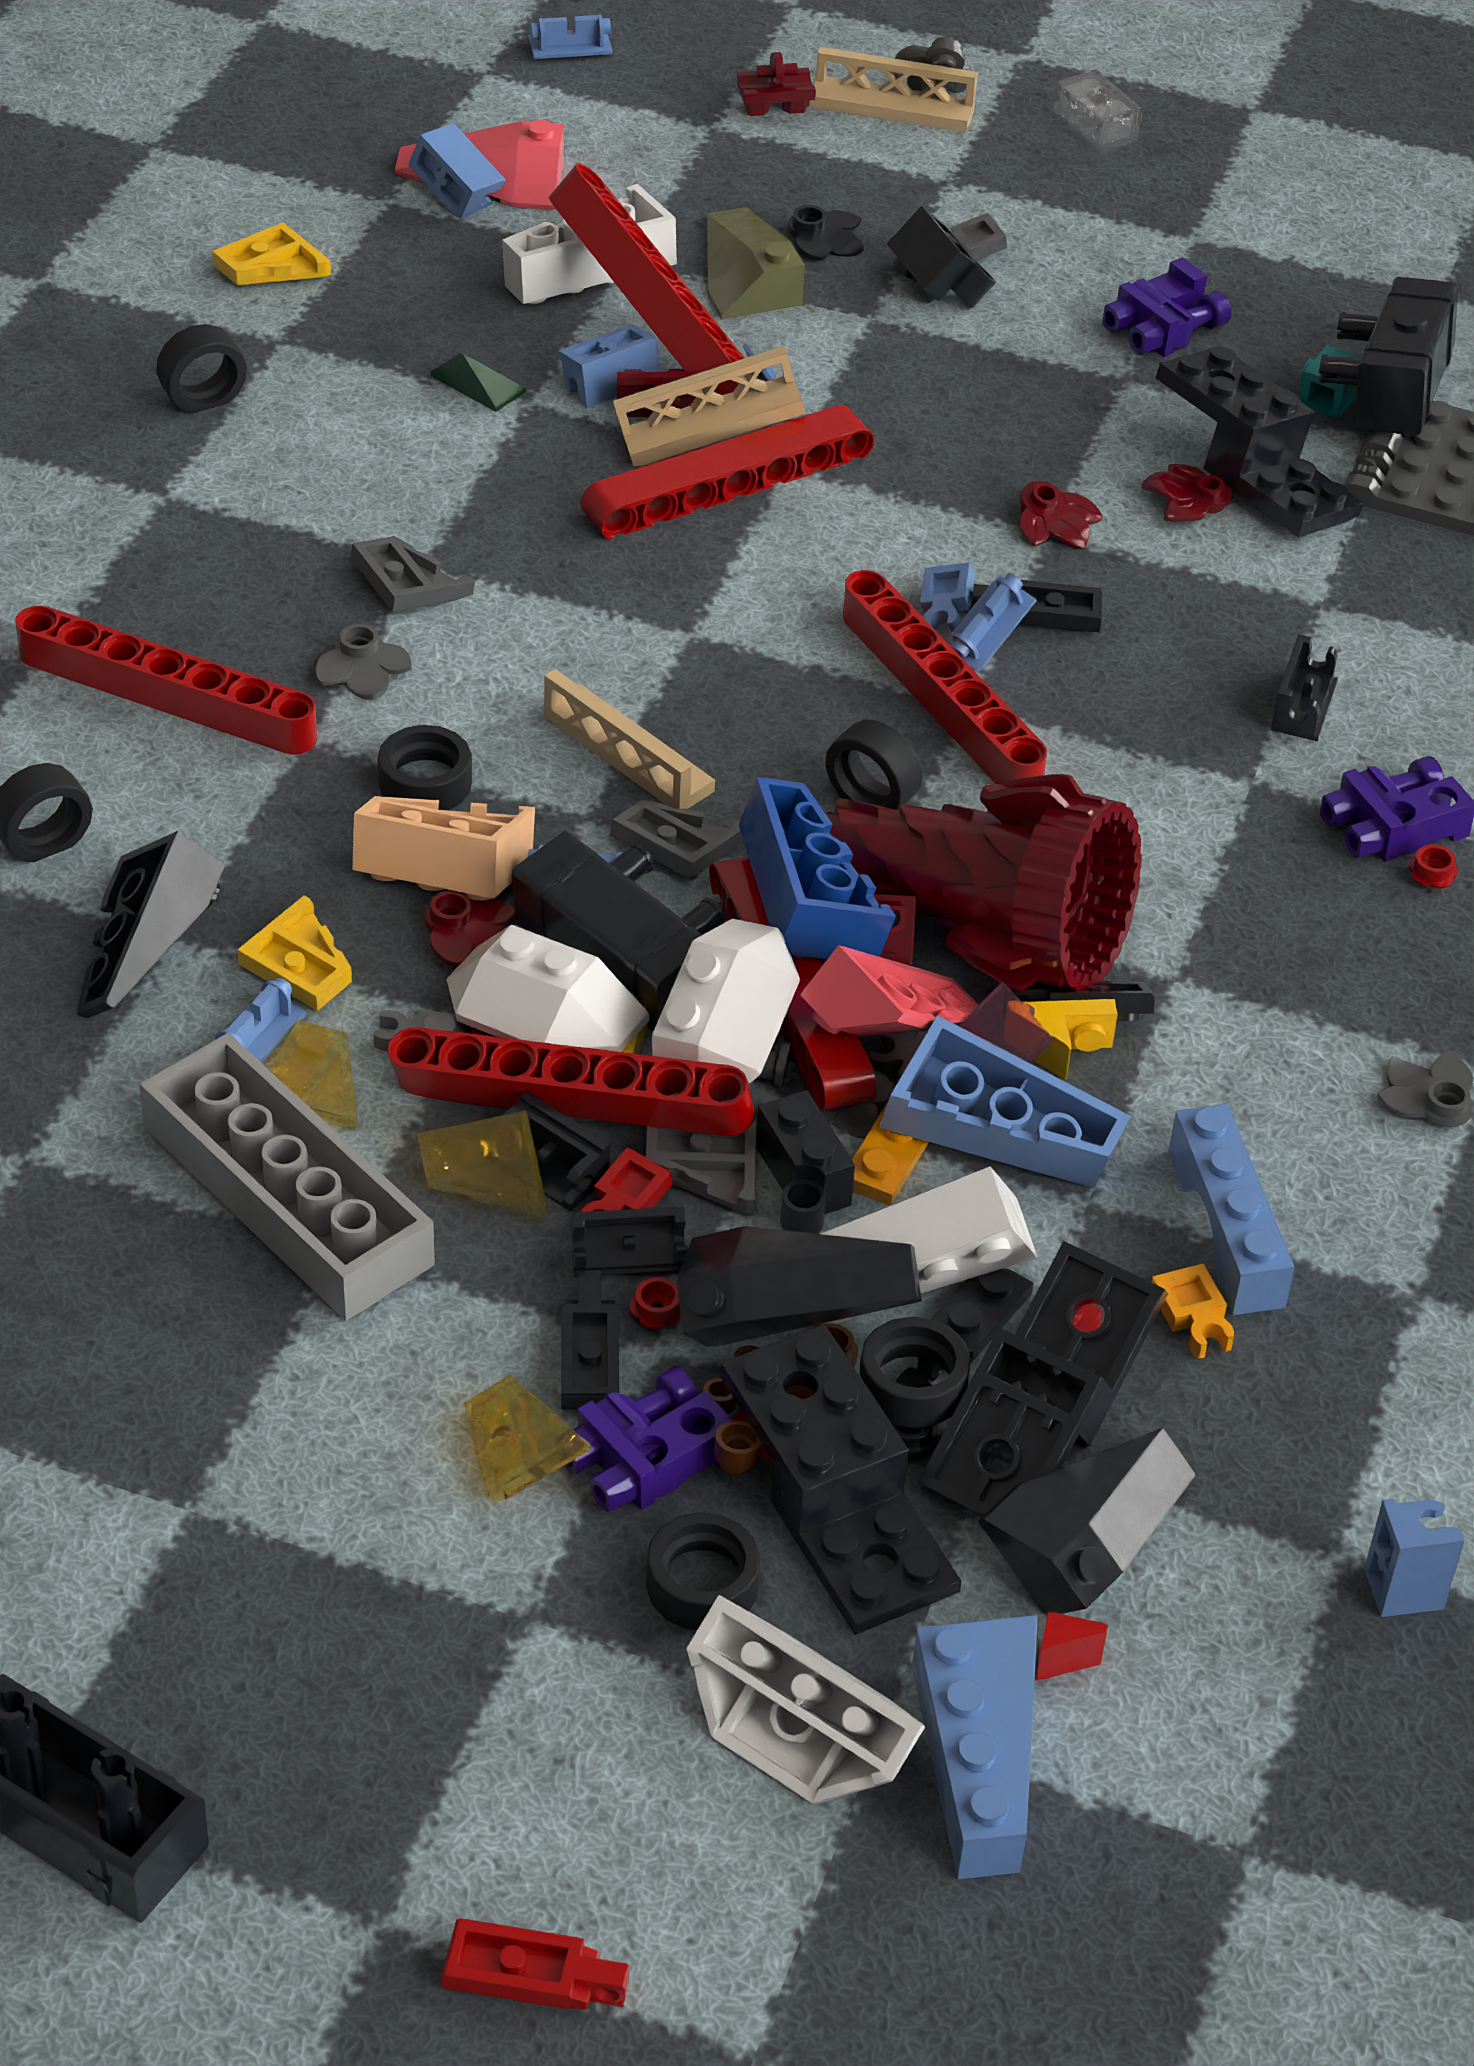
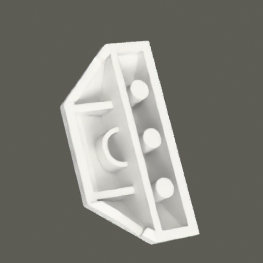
(544, 993)
(728, 998)
(795, 1708)

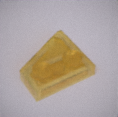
(319, 1071)
(487, 1161)
(518, 1438)

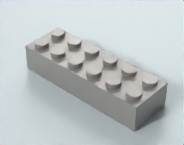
(288, 1176)

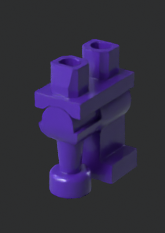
(1166, 309)
(1399, 810)
(646, 1456)

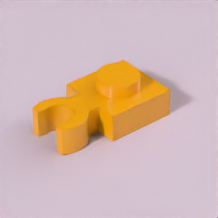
(1196, 1305)

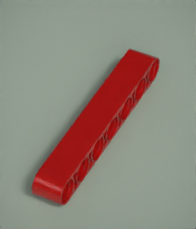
(643, 274)
(726, 470)
(167, 679)
(941, 680)
(830, 1063)
(596, 1077)

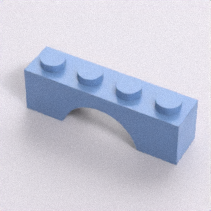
(1247, 1241)

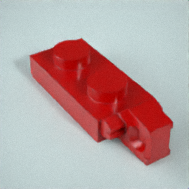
(531, 1967)

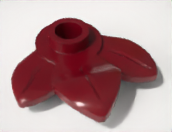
(1189, 492)
(1056, 514)
(463, 924)

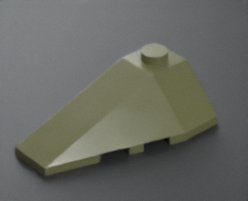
(750, 265)

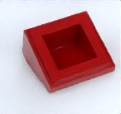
(1070, 1645)

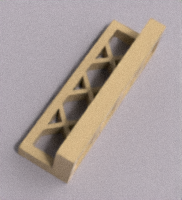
(927, 107)
(711, 415)
(624, 743)

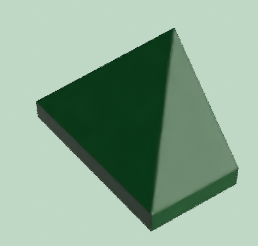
(478, 382)

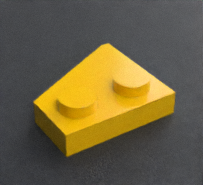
(271, 257)
(300, 953)

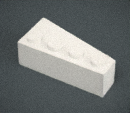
(555, 261)
(955, 1230)

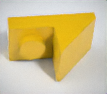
(1074, 1025)

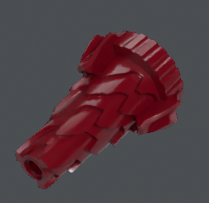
(1026, 888)

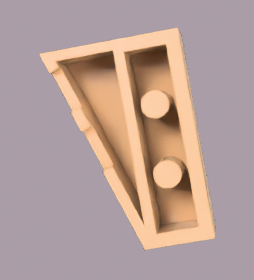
(441, 847)

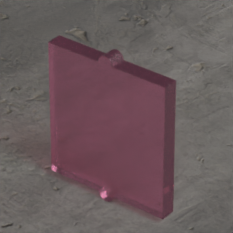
(1008, 1024)

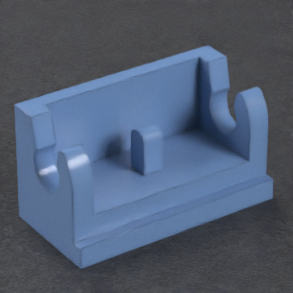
(455, 170)
(594, 363)
(1409, 1563)

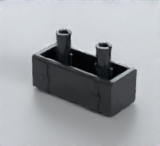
(1403, 355)
(600, 910)
(93, 1805)

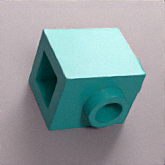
(1326, 397)

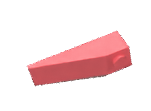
(522, 152)
(881, 996)

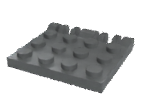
(1422, 474)

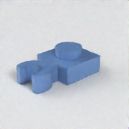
(946, 592)

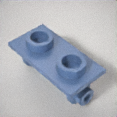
(552, 39)
(990, 621)
(266, 1020)

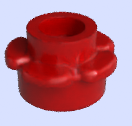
(1433, 866)
(656, 1292)

